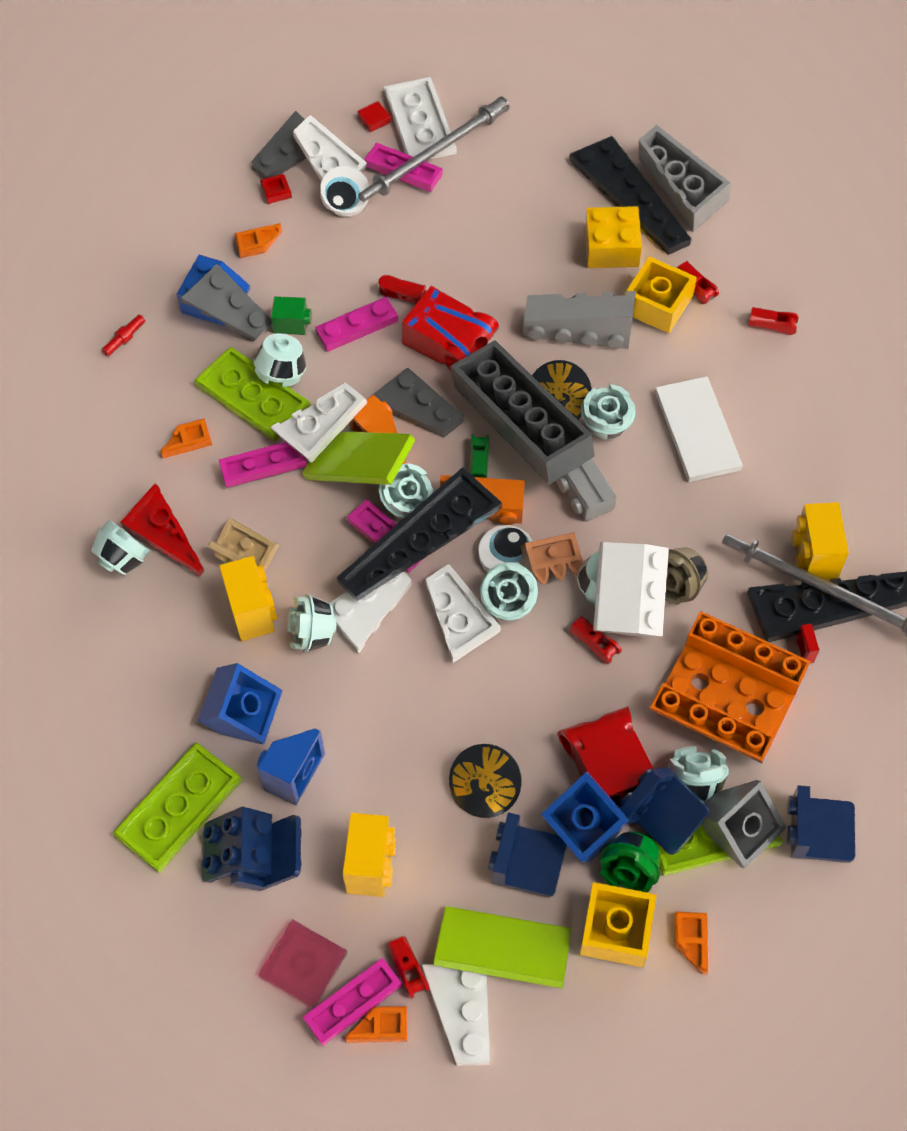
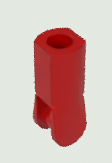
(401, 289)
(710, 289)
(773, 320)
(583, 630)
(407, 963)

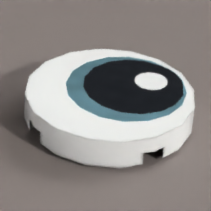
(341, 189)
(502, 546)

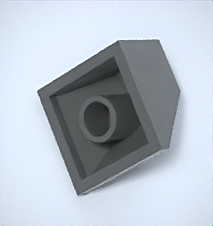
(743, 821)

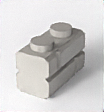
(588, 491)

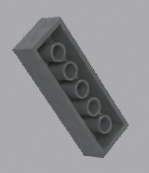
(523, 412)

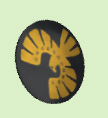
(565, 383)
(485, 780)

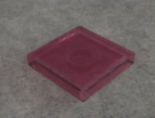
(303, 964)

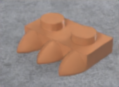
(552, 554)

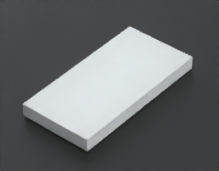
(418, 116)
(698, 429)

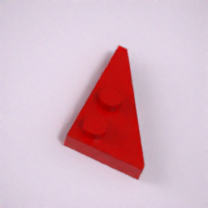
(156, 525)

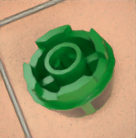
(631, 862)

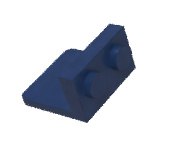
(665, 808)
(820, 827)
(237, 844)
(285, 857)
(527, 858)

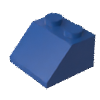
(201, 267)
(240, 704)
(291, 764)
(585, 818)

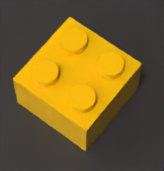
(613, 237)
(661, 294)
(820, 540)
(249, 597)
(367, 855)
(618, 925)

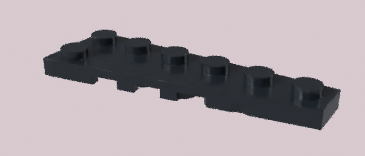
(622, 180)
(434, 523)
(786, 608)

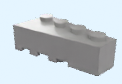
(683, 177)
(581, 319)

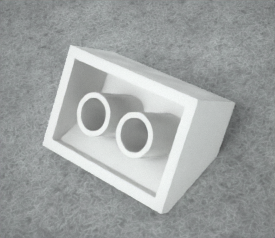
(631, 589)

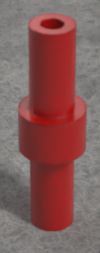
(123, 335)

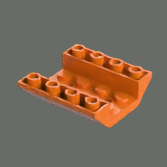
(737, 673)

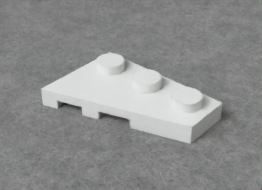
(324, 149)
(319, 424)
(459, 613)
(363, 617)
(463, 1011)

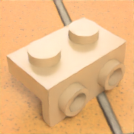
(241, 542)

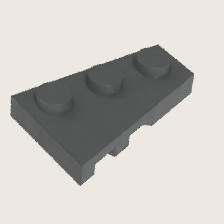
(281, 151)
(224, 300)
(418, 402)

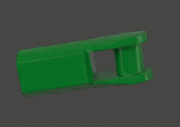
(478, 458)

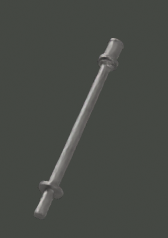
(485, 115)
(751, 551)

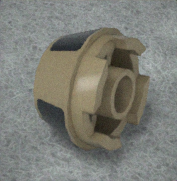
(685, 575)

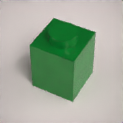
(290, 315)

